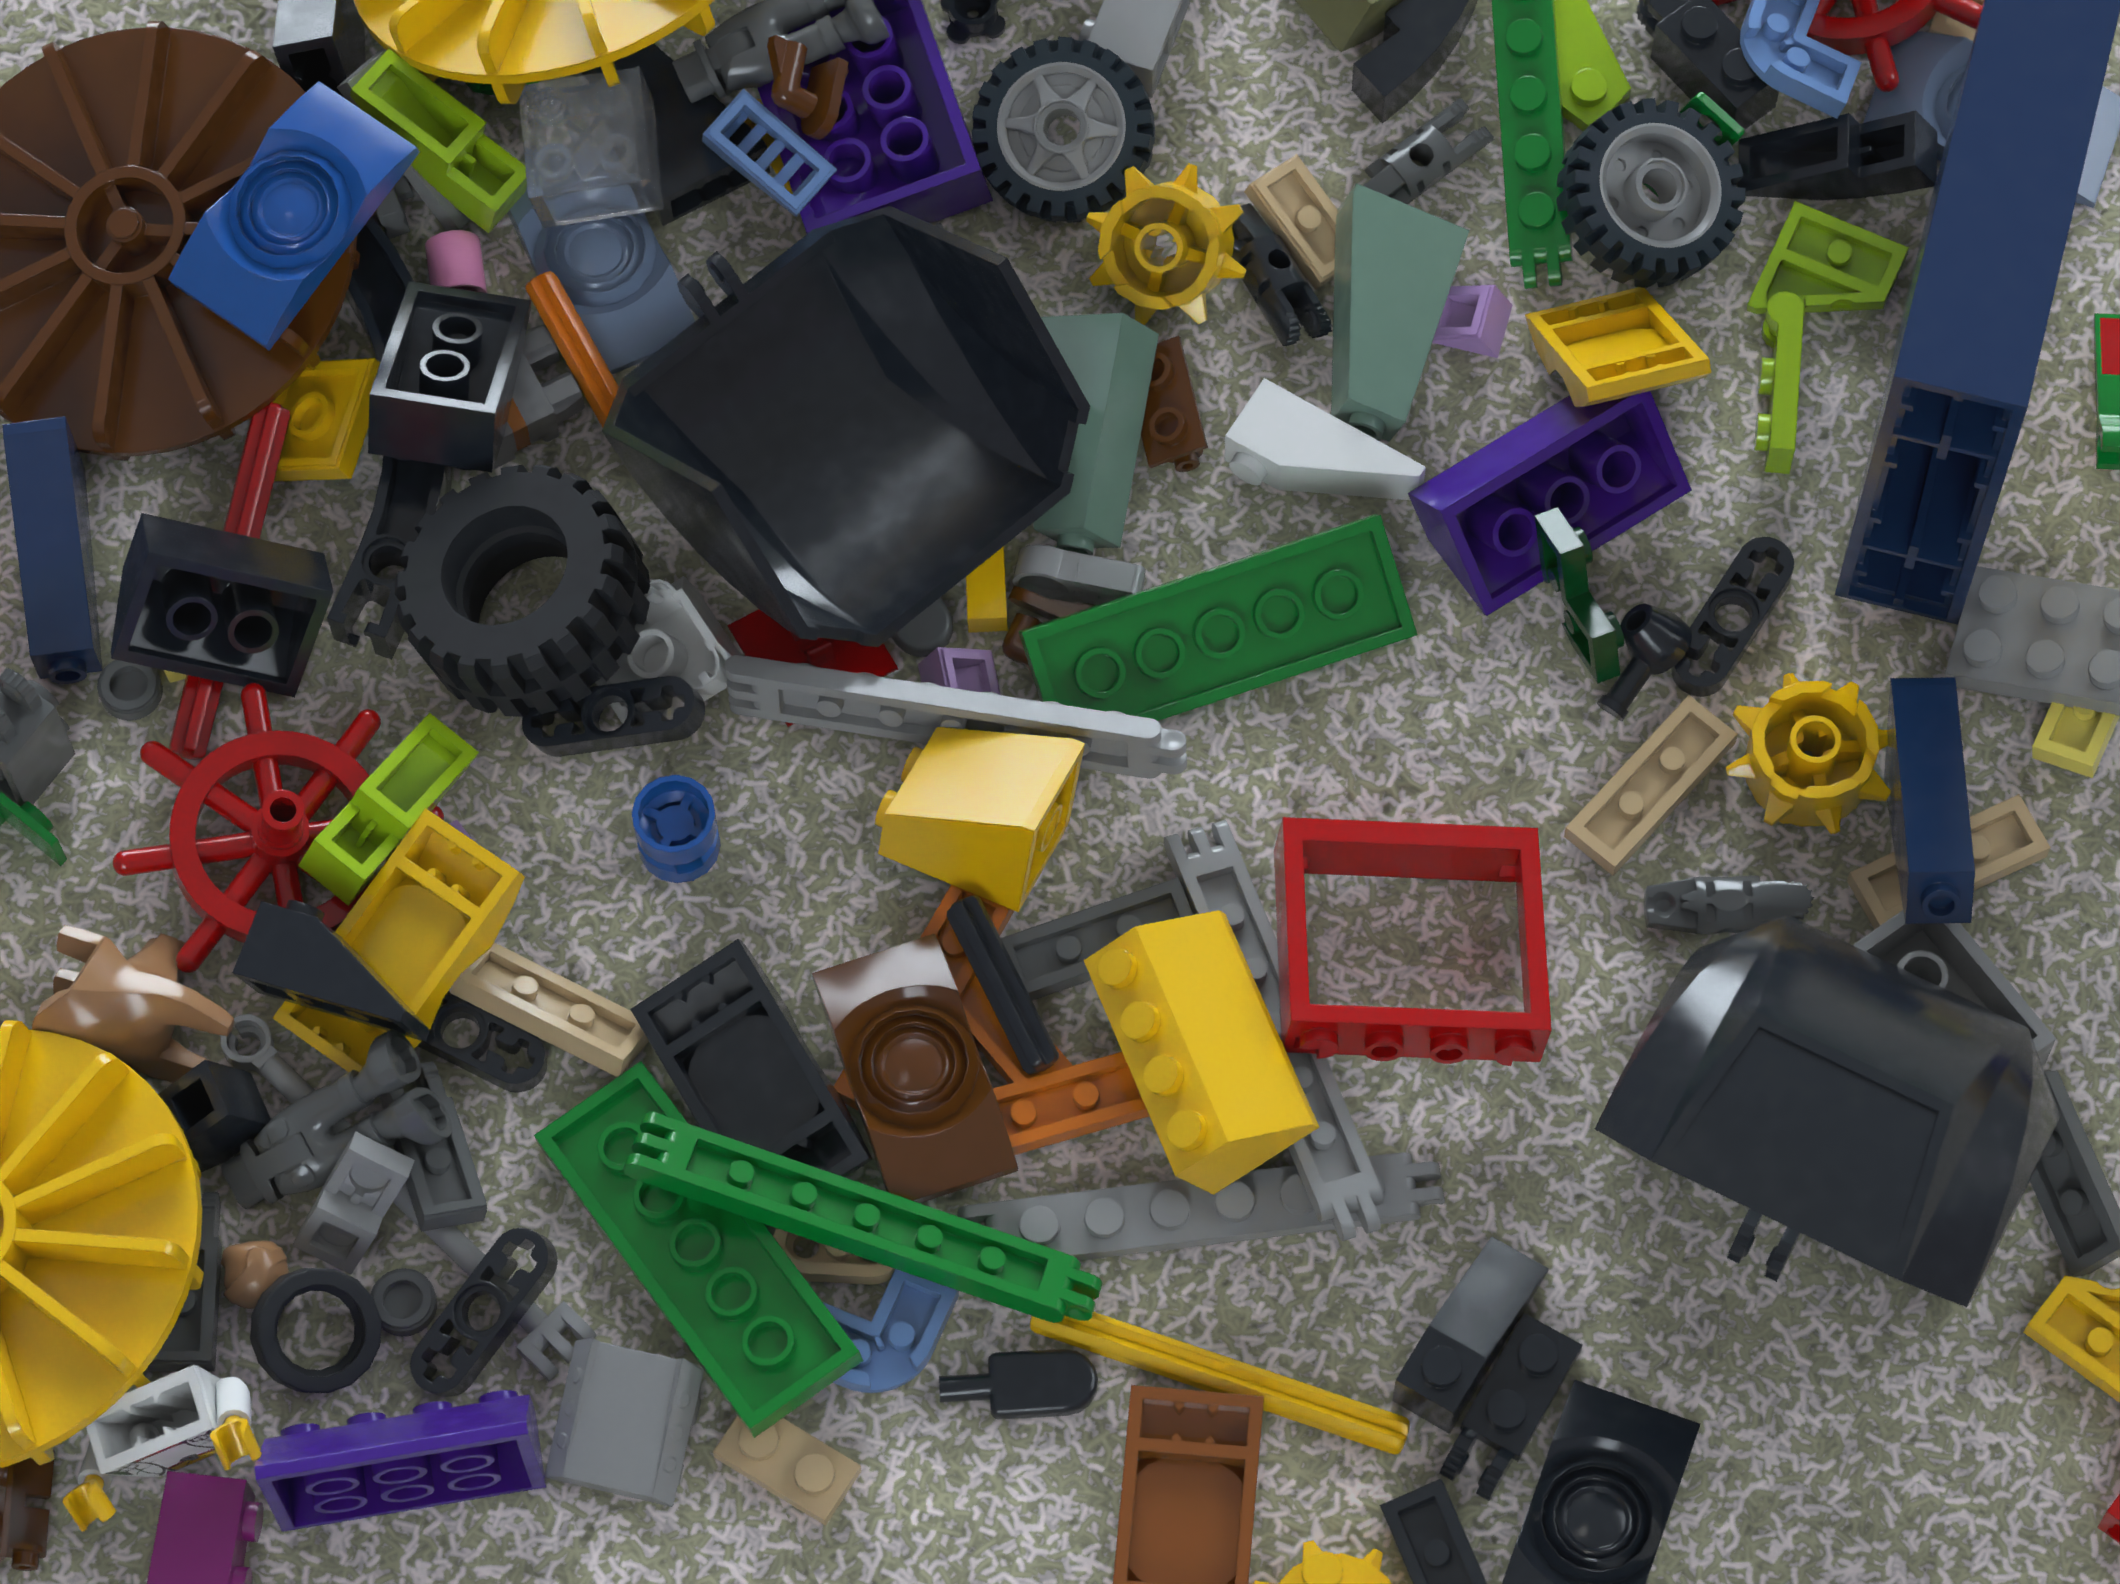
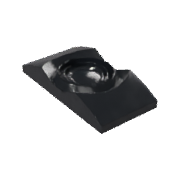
(747, 1065)
(1602, 1492)

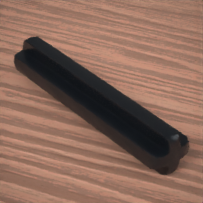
(1002, 985)

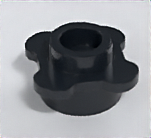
(964, 27)

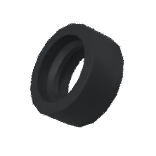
(366, 1330)

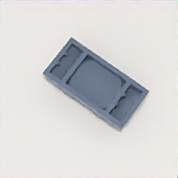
(1930, 83)
(612, 278)

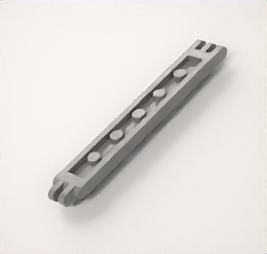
(914, 710)
(1333, 1156)
(1185, 1216)

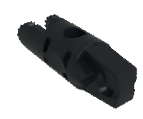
(1276, 280)

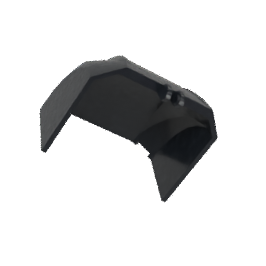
(853, 423)
(1840, 1104)

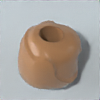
(251, 1270)

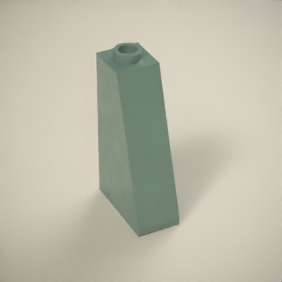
(1387, 305)
(1113, 368)

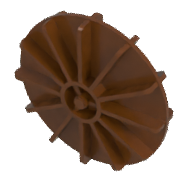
(100, 188)

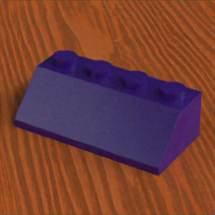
(1593, 462)

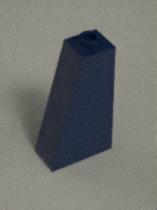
(53, 548)
(1929, 801)

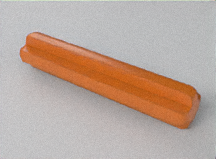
(574, 342)

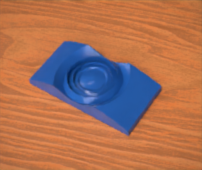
(291, 213)

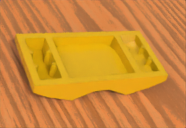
(1615, 347)
(418, 929)

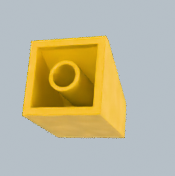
(982, 809)

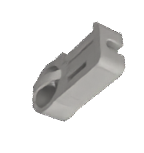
(1075, 575)

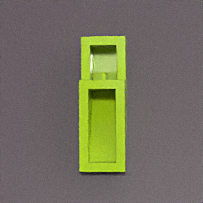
(453, 150)
(386, 807)

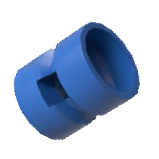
(676, 828)

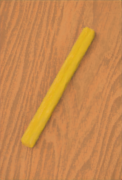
(1226, 1375)

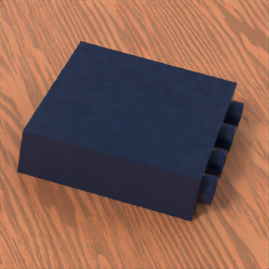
(1977, 303)

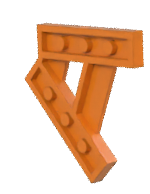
(1041, 1106)

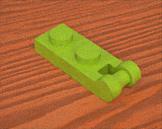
(1780, 380)

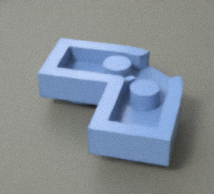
(1792, 63)
(900, 1334)

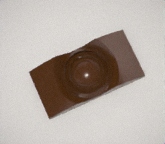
(915, 1071)

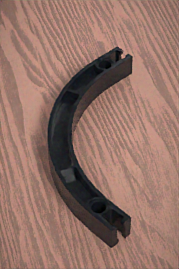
(404, 487)

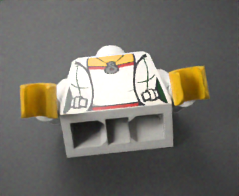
(162, 1431)

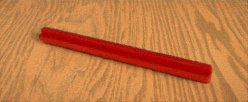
(246, 518)

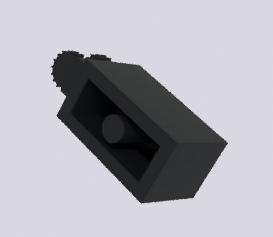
(1704, 54)

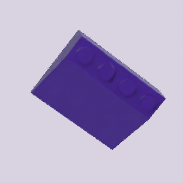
(895, 130)
(401, 1461)

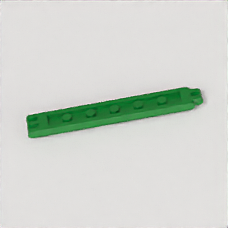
(1531, 135)
(861, 1220)

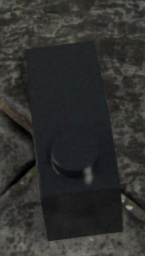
(310, 965)
(216, 1110)
(1467, 1334)

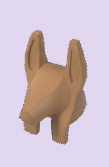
(129, 1003)

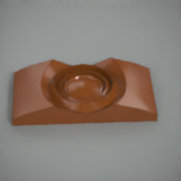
(1188, 1487)

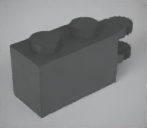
(31, 738)

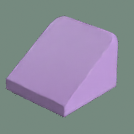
(1474, 319)
(960, 669)

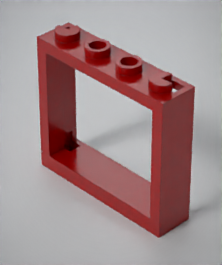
(1409, 852)

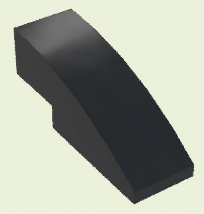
(1414, 48)
(1841, 158)

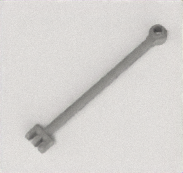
(541, 1328)

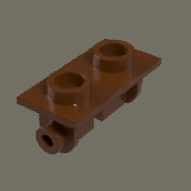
(1172, 419)
(21, 1527)

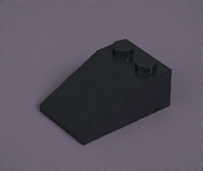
(447, 377)

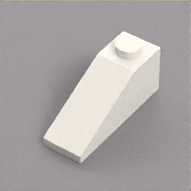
(1311, 451)

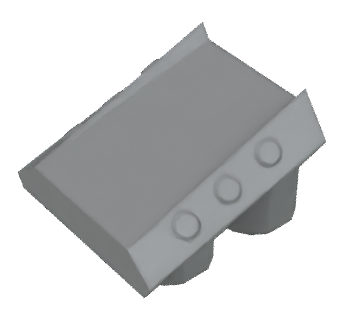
(625, 1421)

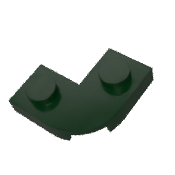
(1563, 564)

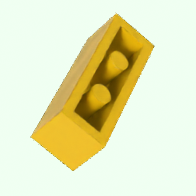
(987, 596)

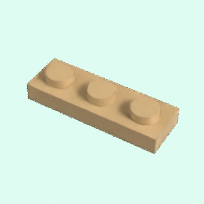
(1650, 785)
(2002, 842)
(552, 1009)

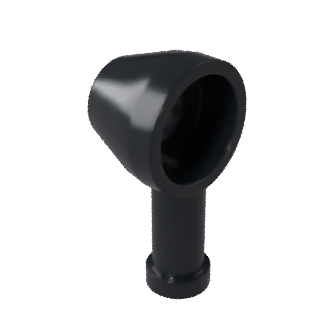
(1655, 643)

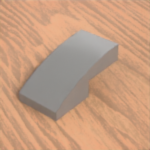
(353, 1202)

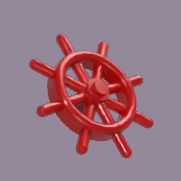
(272, 836)

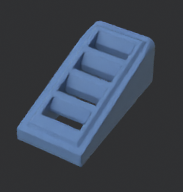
(729, 121)

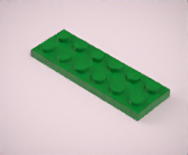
(1226, 627)
(705, 1268)

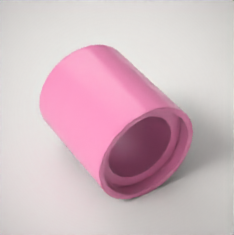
(456, 261)

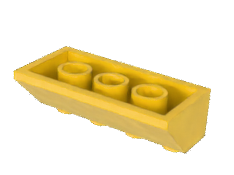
(1201, 1047)

